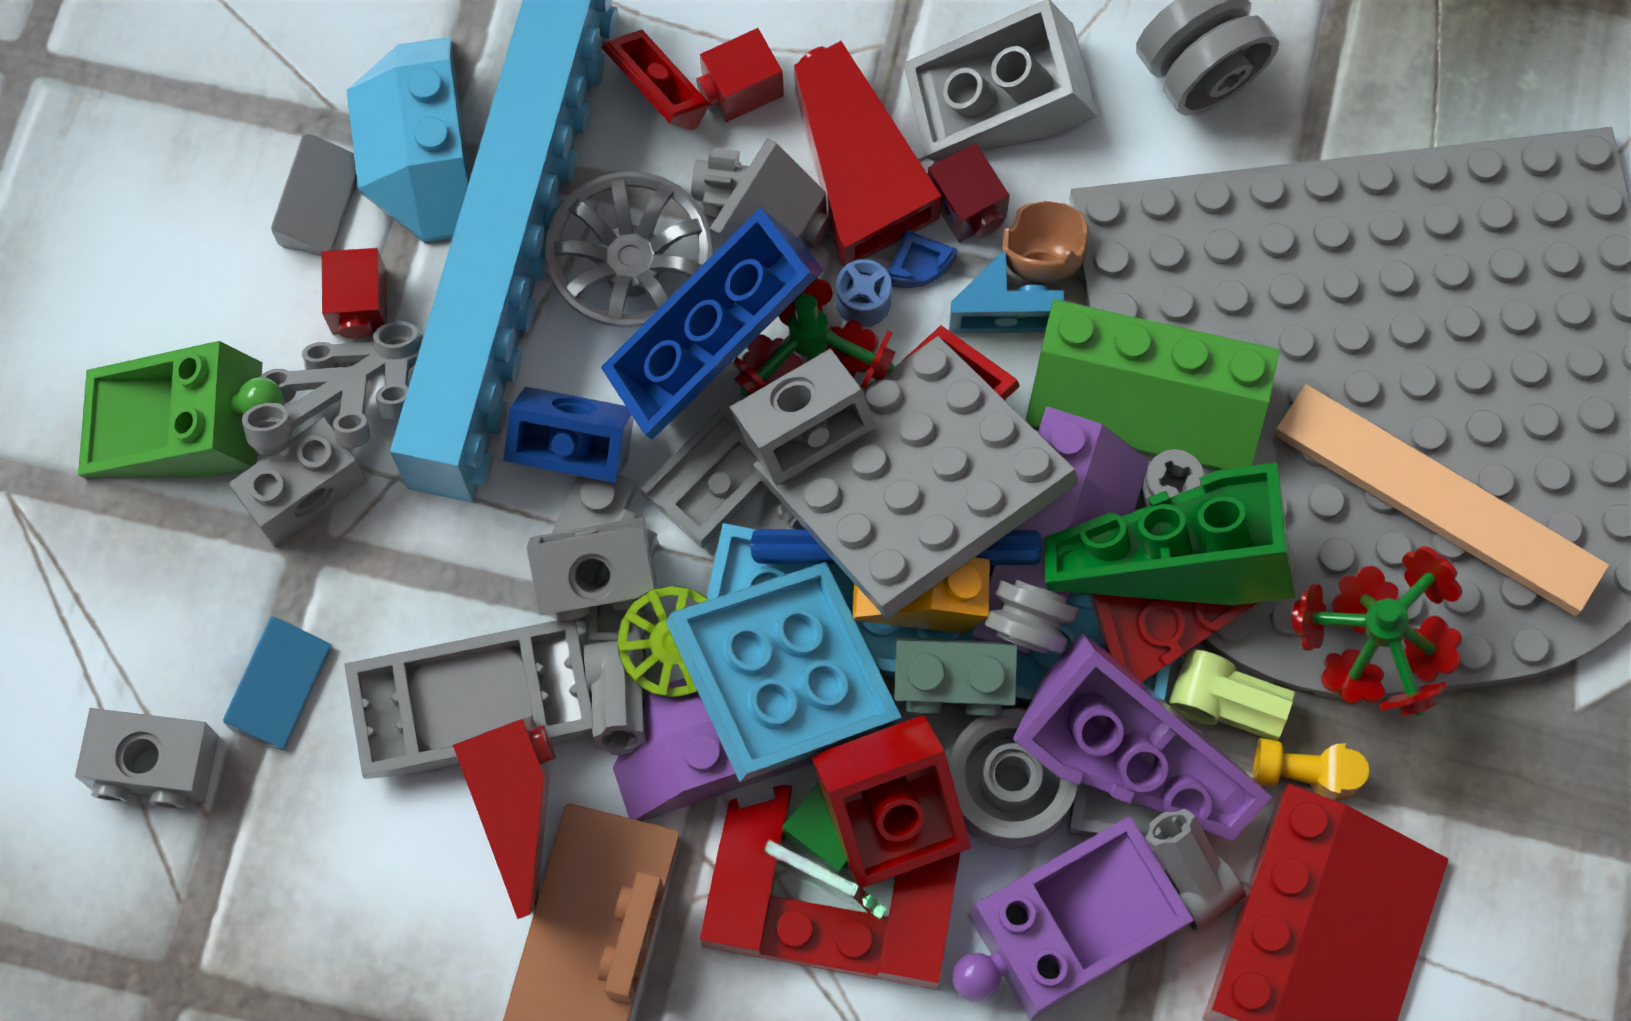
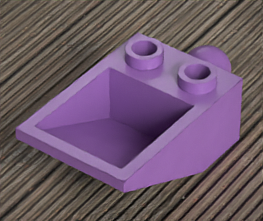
(1081, 911)

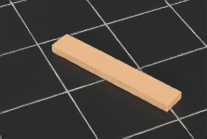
(1441, 500)

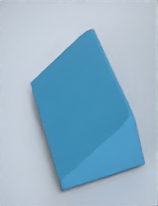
(276, 684)

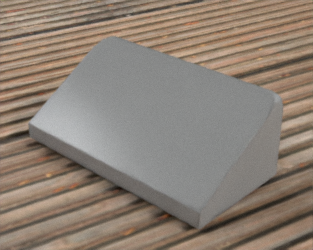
(315, 196)

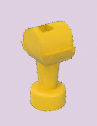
(1333, 774)

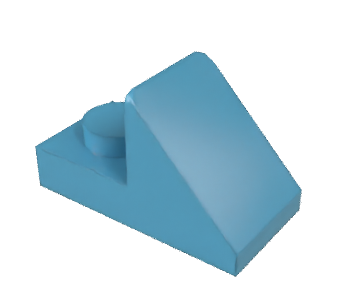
(990, 308)

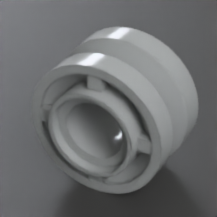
(1031, 616)

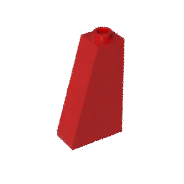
(860, 157)

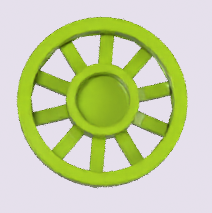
(660, 641)

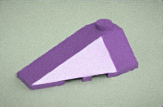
(1108, 480)
(1115, 734)

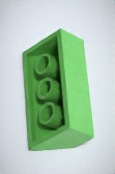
(1155, 384)

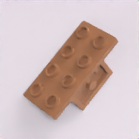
(593, 919)

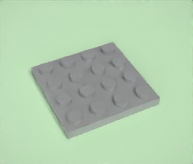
(927, 484)

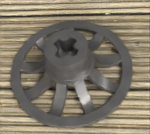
(628, 255)

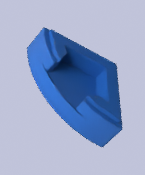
(920, 261)

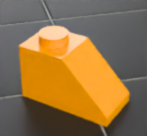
(949, 606)

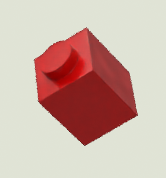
(740, 75)
(354, 291)

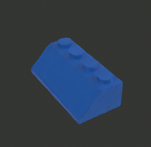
(710, 321)

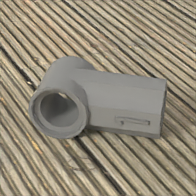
(616, 698)
(1193, 868)

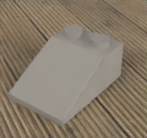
(1001, 84)

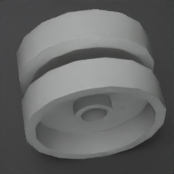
(1206, 51)

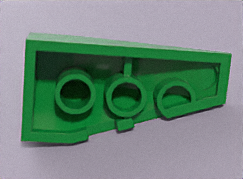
(1199, 546)

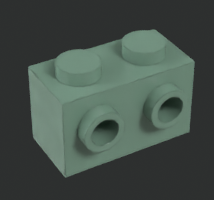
(955, 672)

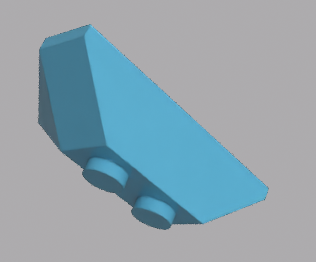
(412, 138)

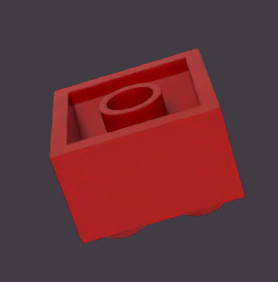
(892, 801)

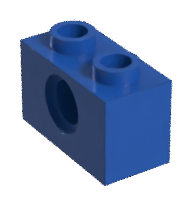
(568, 434)

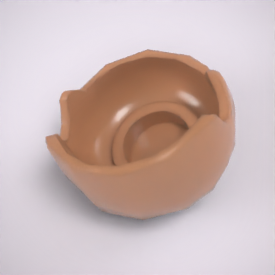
(1046, 242)

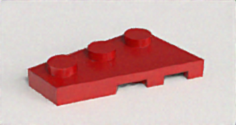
(1155, 632)

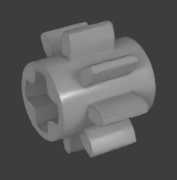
(716, 179)

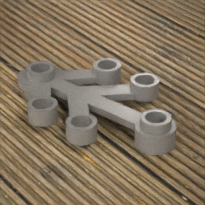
(393, 351)

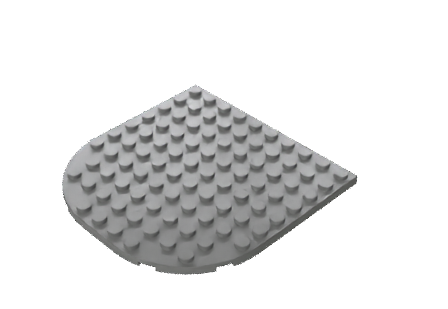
(1448, 302)

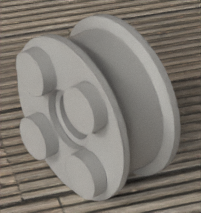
(1001, 815)

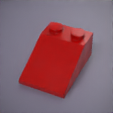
(510, 791)

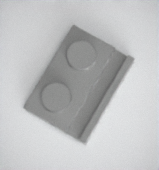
(706, 480)

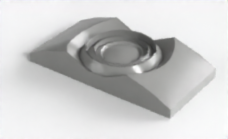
(429, 698)

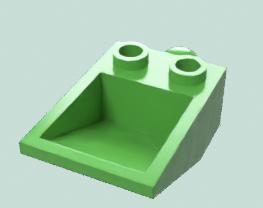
(172, 414)

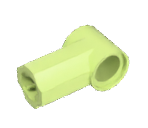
(1213, 691)

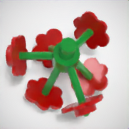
(809, 337)
(1371, 607)

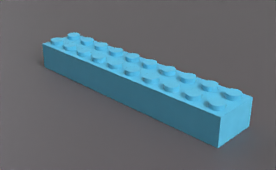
(500, 247)

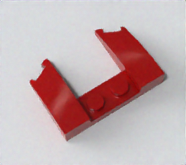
(751, 922)

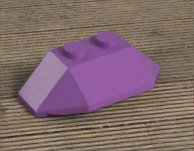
(680, 759)

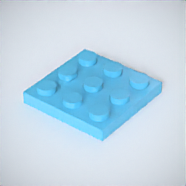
(782, 670)

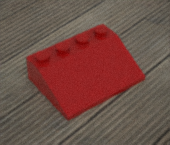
(1327, 918)

